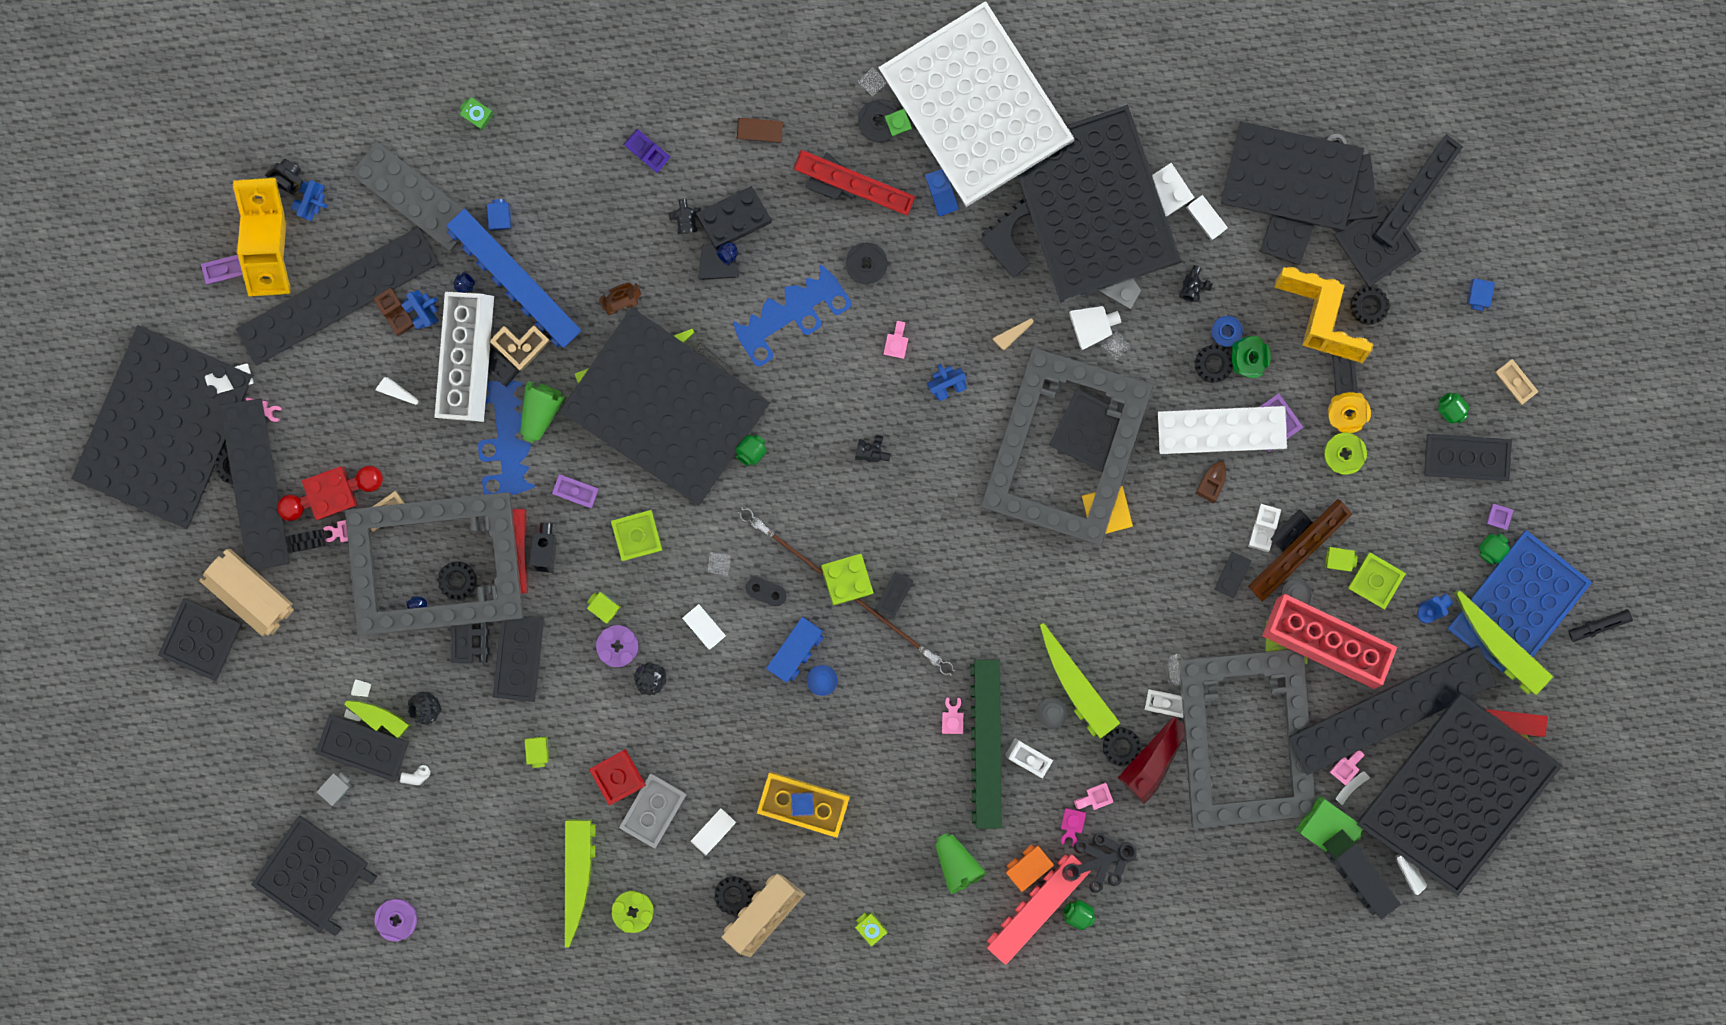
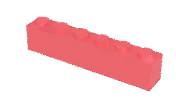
(1035, 911)

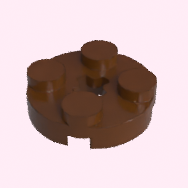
(620, 297)

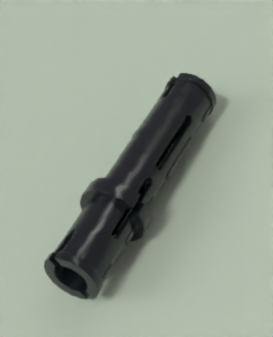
(1590, 628)

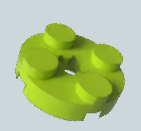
(1354, 461)
(636, 900)

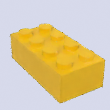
(828, 804)

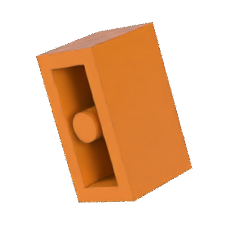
(1028, 867)

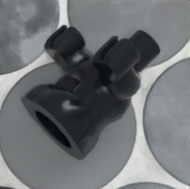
(685, 217)
(1193, 284)
(871, 452)

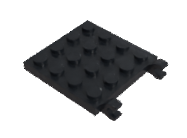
(311, 875)

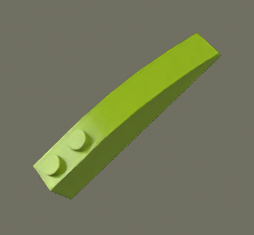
(1504, 649)
(1082, 694)
(578, 865)

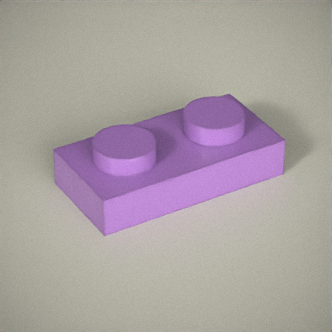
(221, 269)
(575, 491)

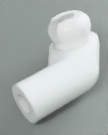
(417, 777)

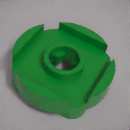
(1241, 360)

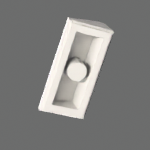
(1206, 217)
(704, 627)
(1412, 874)

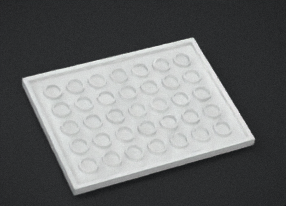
(976, 104)

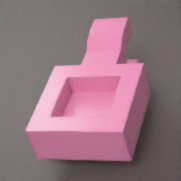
(895, 343)
(1345, 768)
(1097, 797)

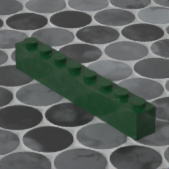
(987, 743)

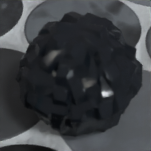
(650, 678)
(424, 708)

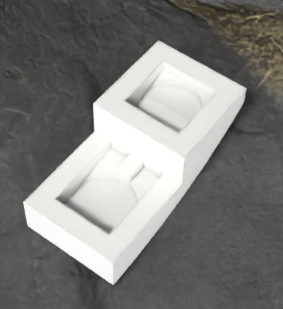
(1264, 528)
(713, 831)

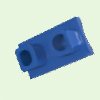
(311, 201)
(424, 307)
(944, 378)
(1433, 608)

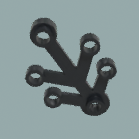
(1102, 860)

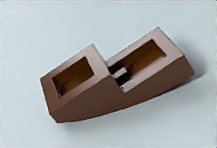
(759, 130)
(394, 312)

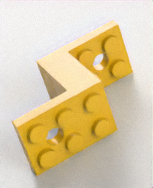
(261, 237)
(1327, 299)

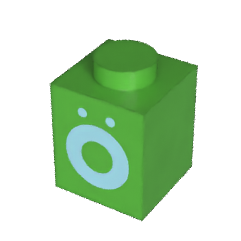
(476, 113)

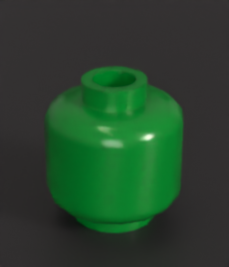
(1453, 408)
(751, 450)
(1494, 548)
(1079, 914)

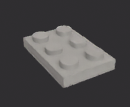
(653, 810)

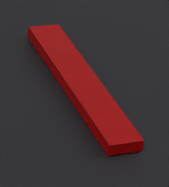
(854, 182)

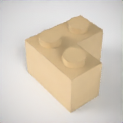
(520, 351)

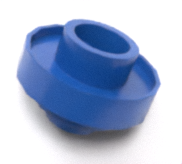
(1227, 331)
(822, 680)

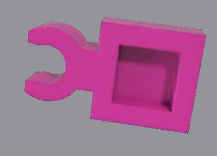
(1072, 822)

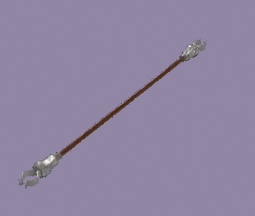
(933, 658)

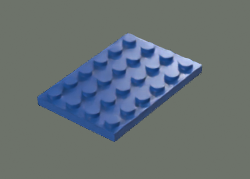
(1524, 596)

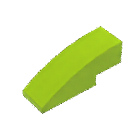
(378, 716)

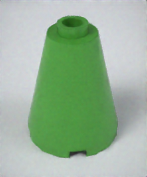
(539, 410)
(957, 864)

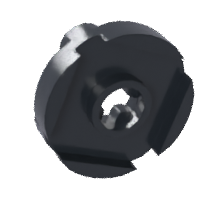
(866, 122)
(879, 263)

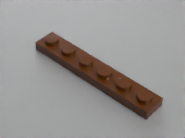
(1300, 550)

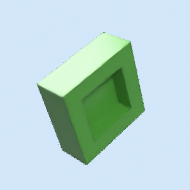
(898, 122)

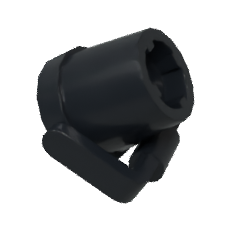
(286, 176)

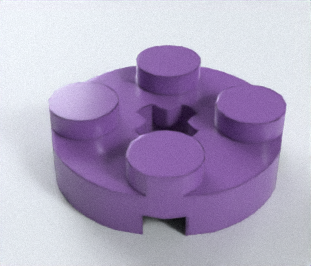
(609, 637)
(385, 925)

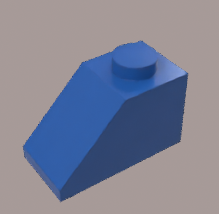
(941, 192)

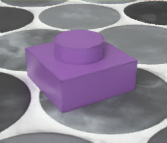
(1499, 516)

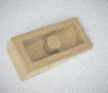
(1005, 339)

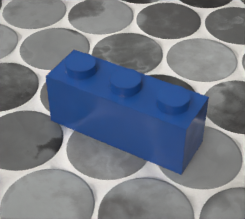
(795, 650)

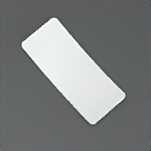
(359, 689)
(1351, 786)

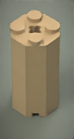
(247, 593)

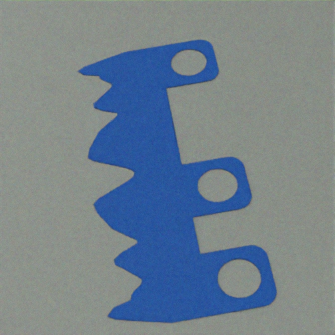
(798, 305)
(508, 448)

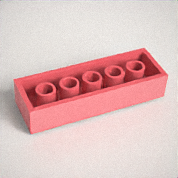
(1329, 641)

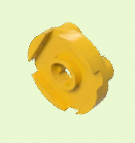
(1344, 402)

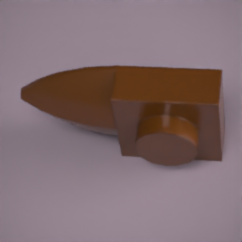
(1212, 482)

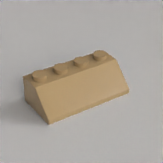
(762, 915)

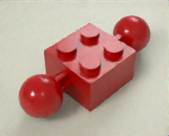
(329, 493)

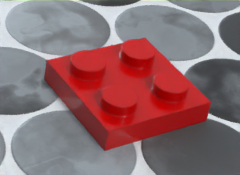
(617, 777)

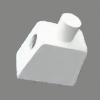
(1093, 325)

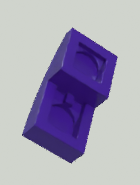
(646, 150)

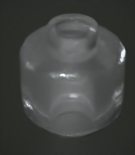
(1172, 670)

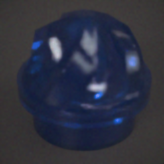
(727, 252)
(464, 283)
(416, 602)

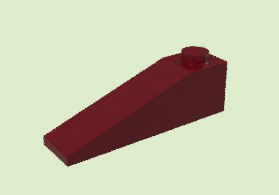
(1149, 768)

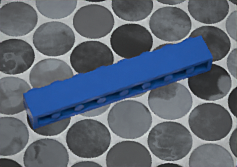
(513, 278)

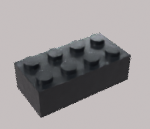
(1360, 875)

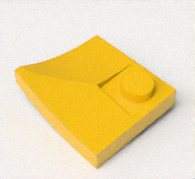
(1120, 516)

